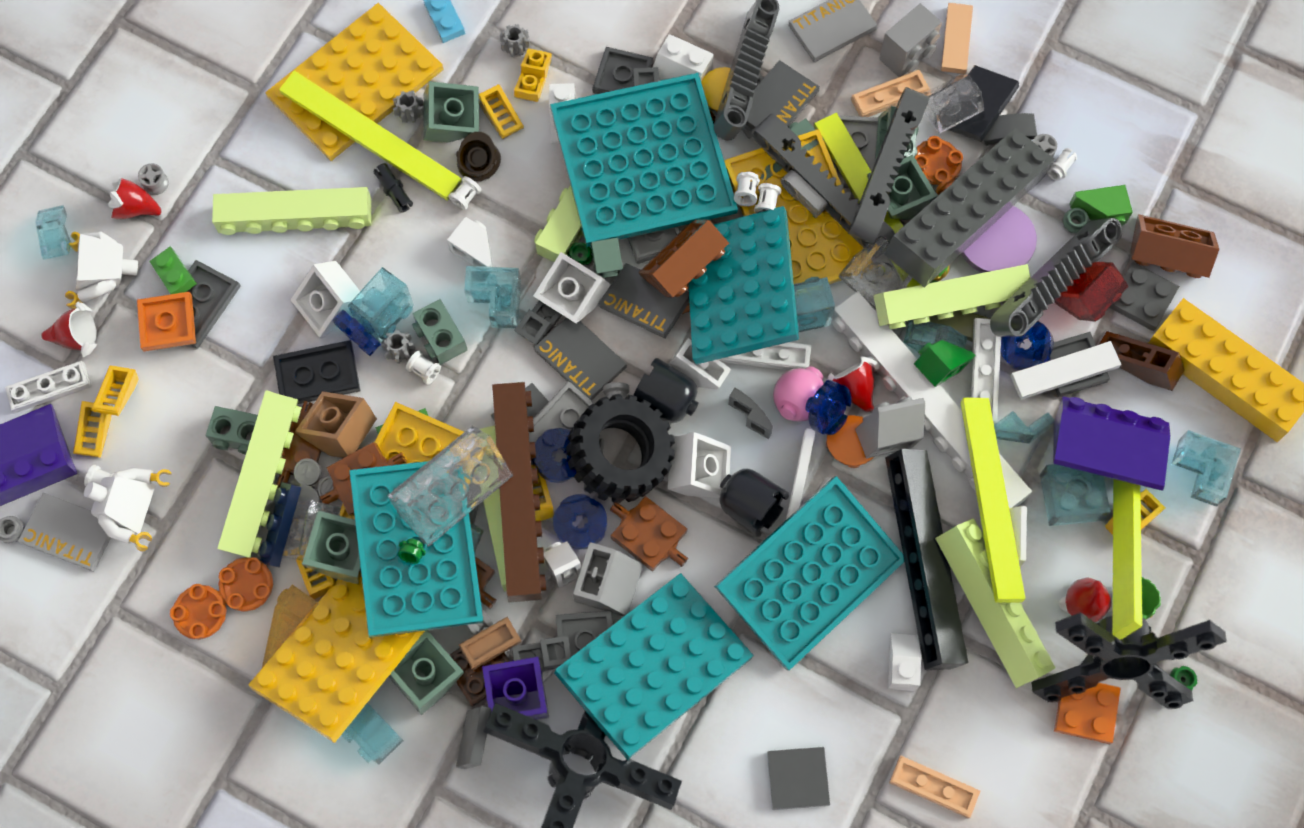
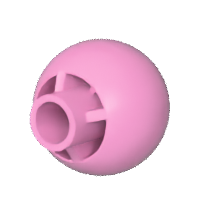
(794, 390)

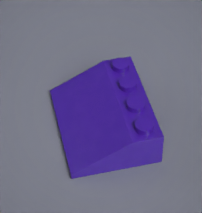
(1111, 442)
(32, 454)

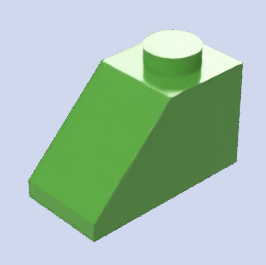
(1104, 203)

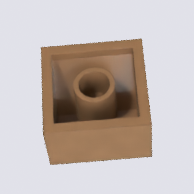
(337, 424)

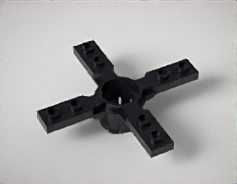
(1127, 658)
(585, 742)

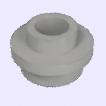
(6, 523)

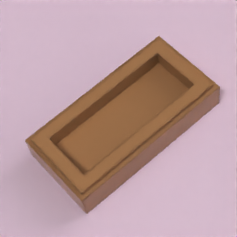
(490, 643)

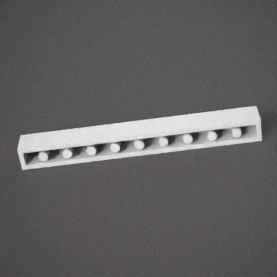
(899, 374)

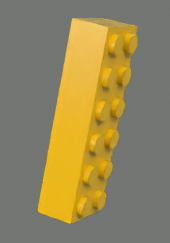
(1232, 370)

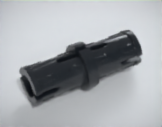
(393, 187)

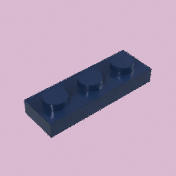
(279, 524)

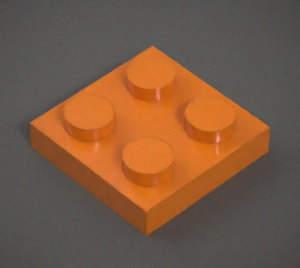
(166, 321)
(1089, 714)

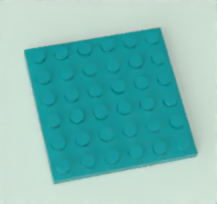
(643, 159)

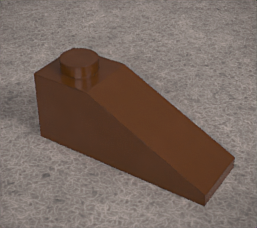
(1147, 361)

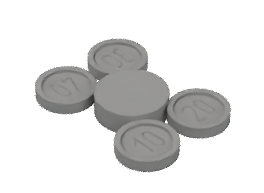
(308, 473)

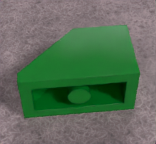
(942, 361)

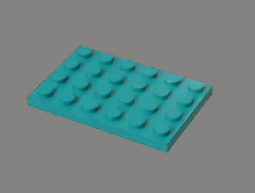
(748, 292)
(810, 573)
(404, 595)
(653, 665)

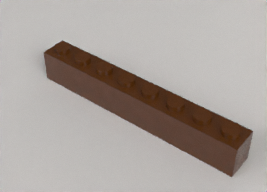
(516, 495)

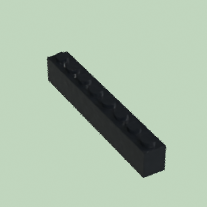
(925, 563)

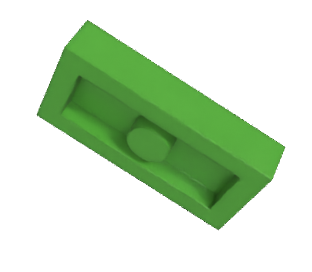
(172, 271)

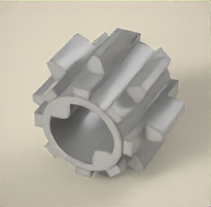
(514, 40)
(402, 107)
(400, 353)

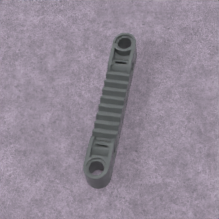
(745, 68)
(774, 137)
(875, 197)
(1031, 299)

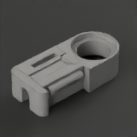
(804, 193)

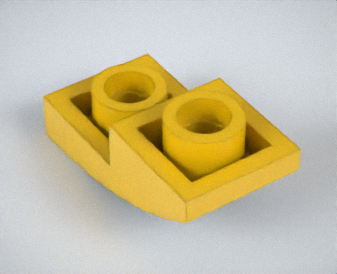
(533, 75)

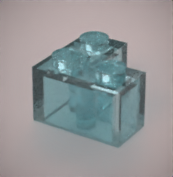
(498, 287)
(1211, 461)

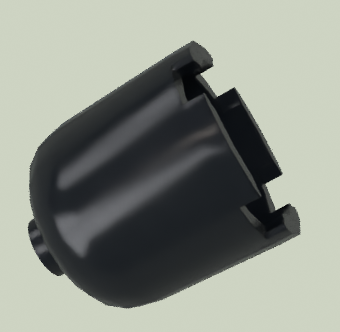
(668, 392)
(751, 500)

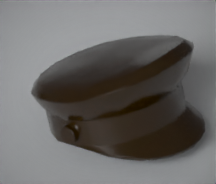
(478, 157)

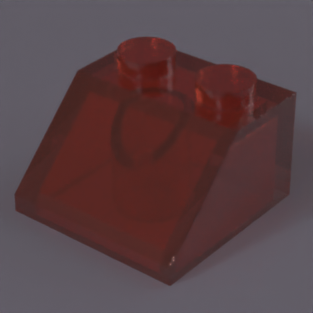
(1093, 292)

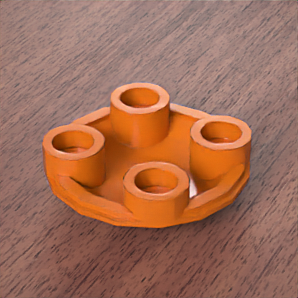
(938, 159)
(846, 445)
(245, 584)
(199, 612)

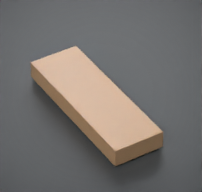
(957, 38)
(887, 94)
(934, 786)

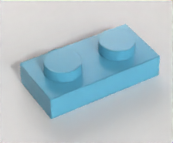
(444, 19)

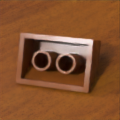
(1174, 246)
(684, 258)

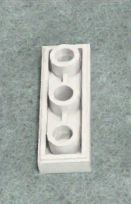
(61, 383)

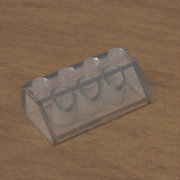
(450, 485)

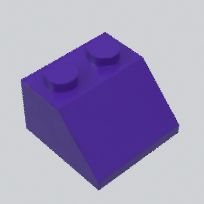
(517, 687)

